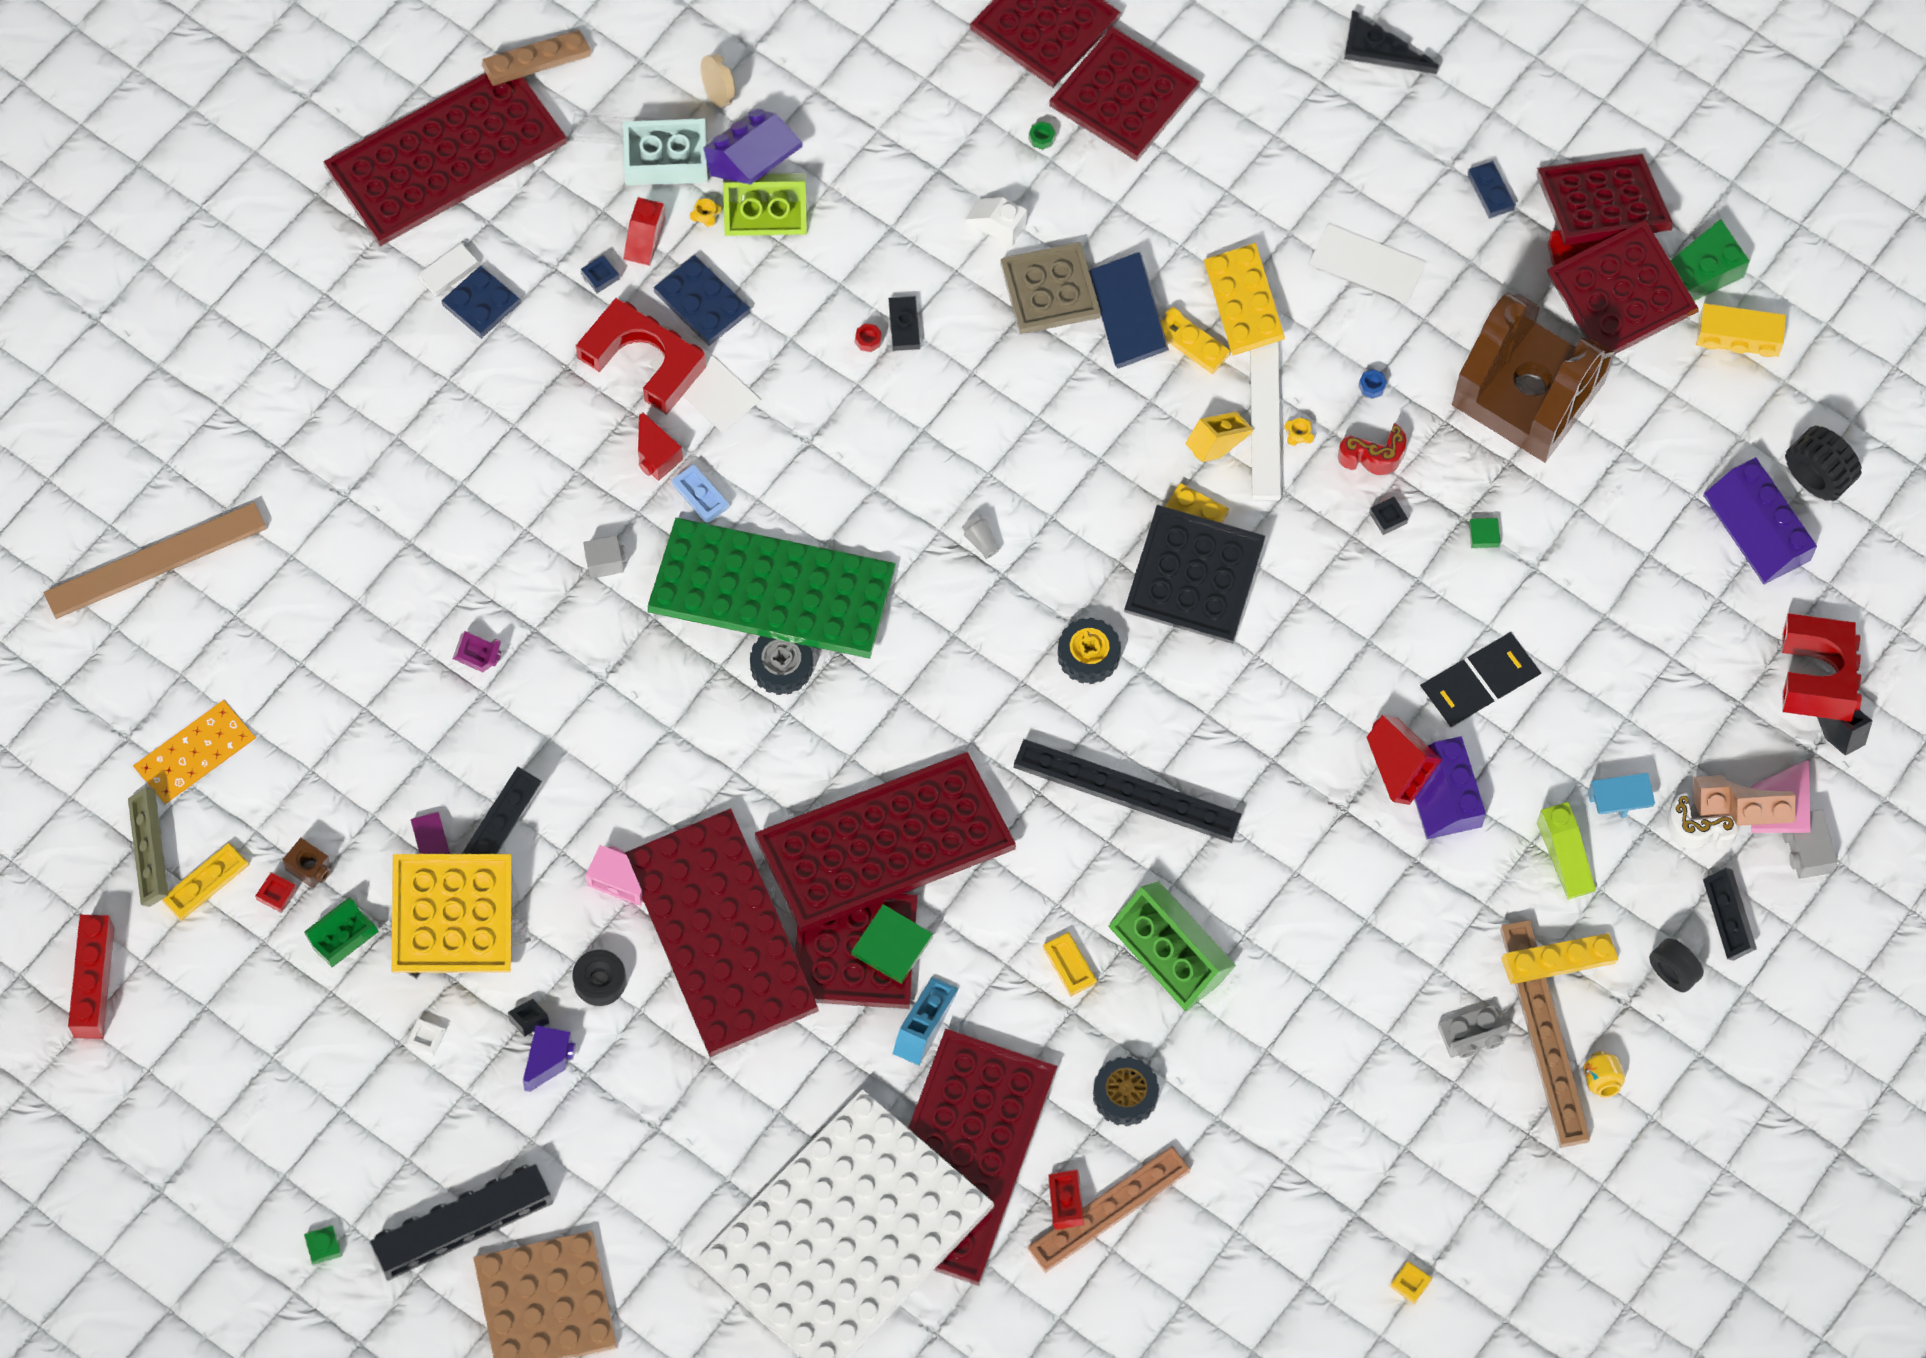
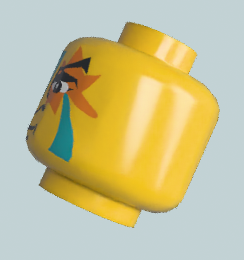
(1604, 1074)

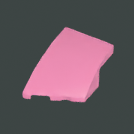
(1792, 779)

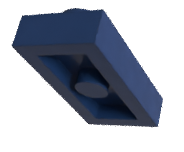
(1491, 189)

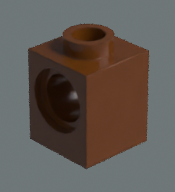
(302, 853)

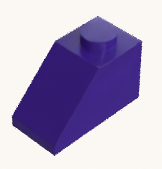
(547, 1056)

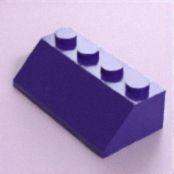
(1760, 521)

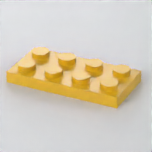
(1244, 299)

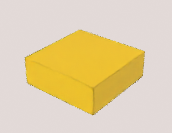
(1411, 1282)

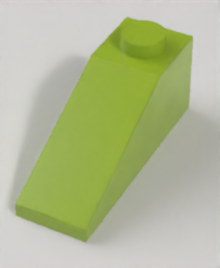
(1566, 849)

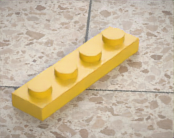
(1559, 958)

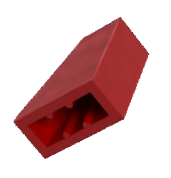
(1401, 758)

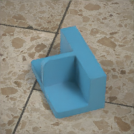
(1621, 794)

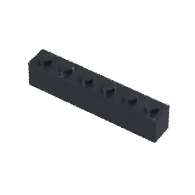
(461, 1221)

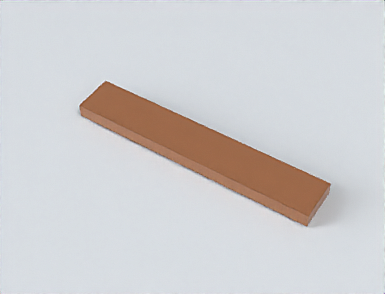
(1110, 1208)

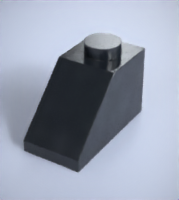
(1847, 735)

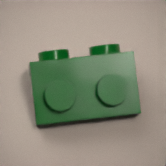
(340, 932)

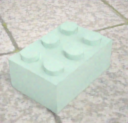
(664, 152)

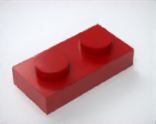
(1066, 1199)

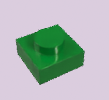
(322, 1245)

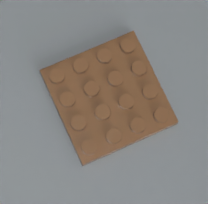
(545, 1299)

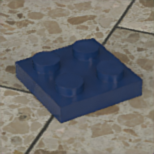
(480, 301)

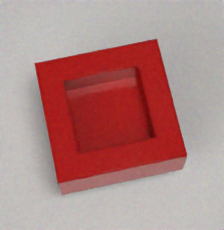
(276, 892)

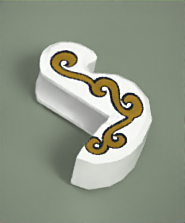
(1699, 831)

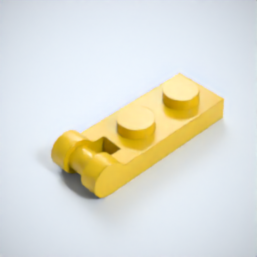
(1194, 341)

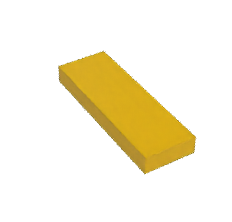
(205, 881)

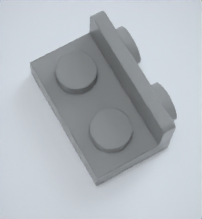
(1473, 1031)

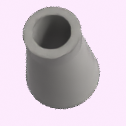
(980, 535)

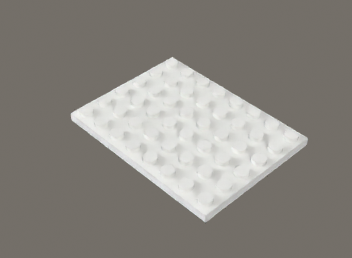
(845, 1232)

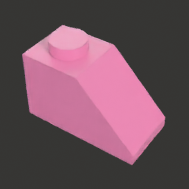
(614, 875)

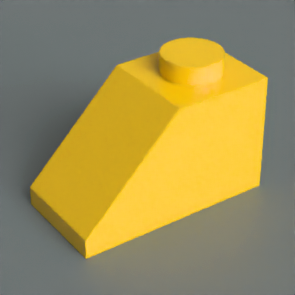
(1217, 435)

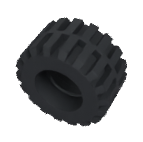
(1823, 463)

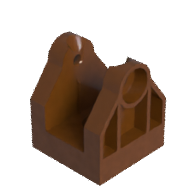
(1517, 346)

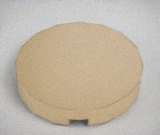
(717, 80)

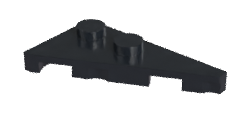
(1375, 46)

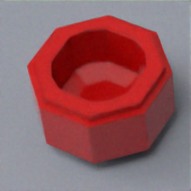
(868, 337)

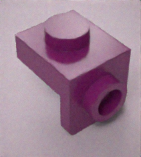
(477, 652)

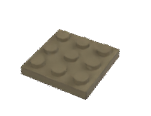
(1050, 288)

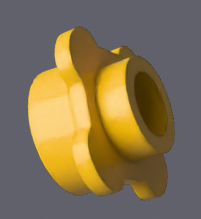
(708, 205)
(1302, 425)

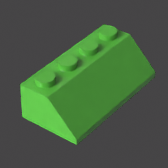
(1171, 945)

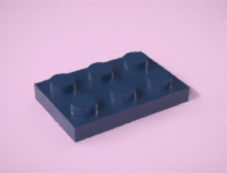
(701, 300)

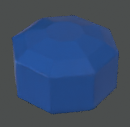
(1372, 383)

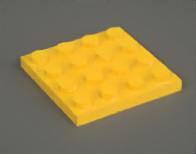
(451, 913)

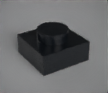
(1388, 515)
(528, 1016)

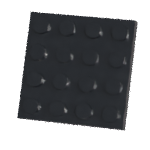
(1195, 574)

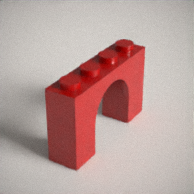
(624, 325)
(1834, 643)

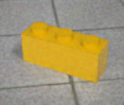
(1741, 330)

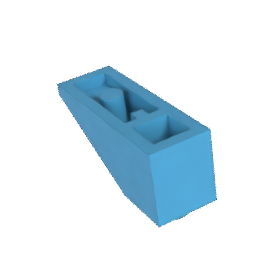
(924, 1021)

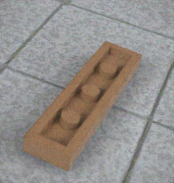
(536, 57)

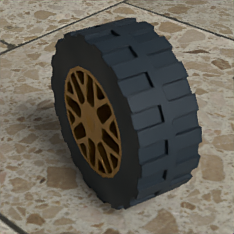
(1125, 1091)

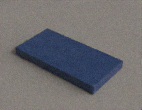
(1128, 310)

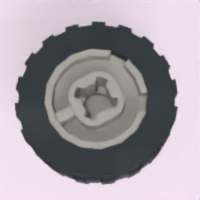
(780, 665)

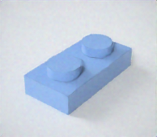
(700, 494)

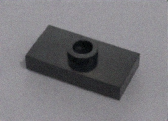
(904, 323)

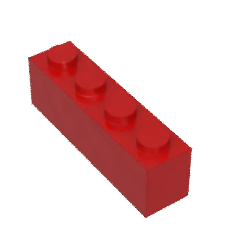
(91, 976)

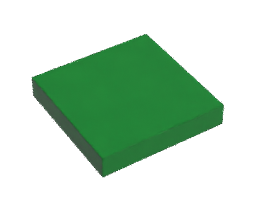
(892, 944)

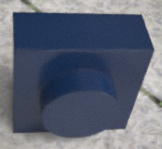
(600, 274)

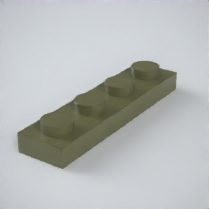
(147, 847)

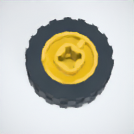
(1089, 650)

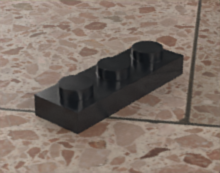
(1729, 914)

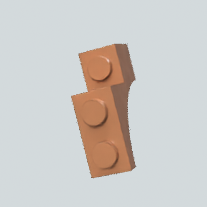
(1746, 805)

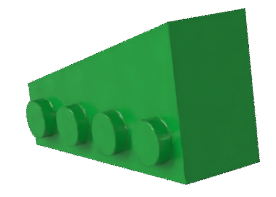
(1711, 261)

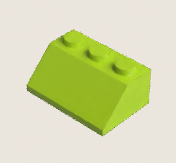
(767, 206)

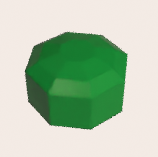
(1041, 135)

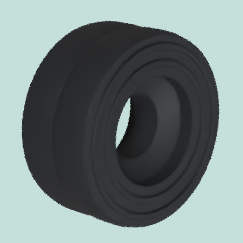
(599, 961)
(1676, 965)

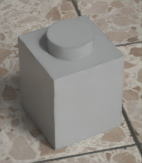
(604, 556)

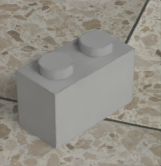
(1812, 852)

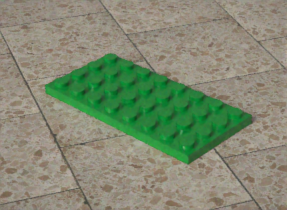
(772, 588)

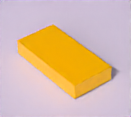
(1069, 964)

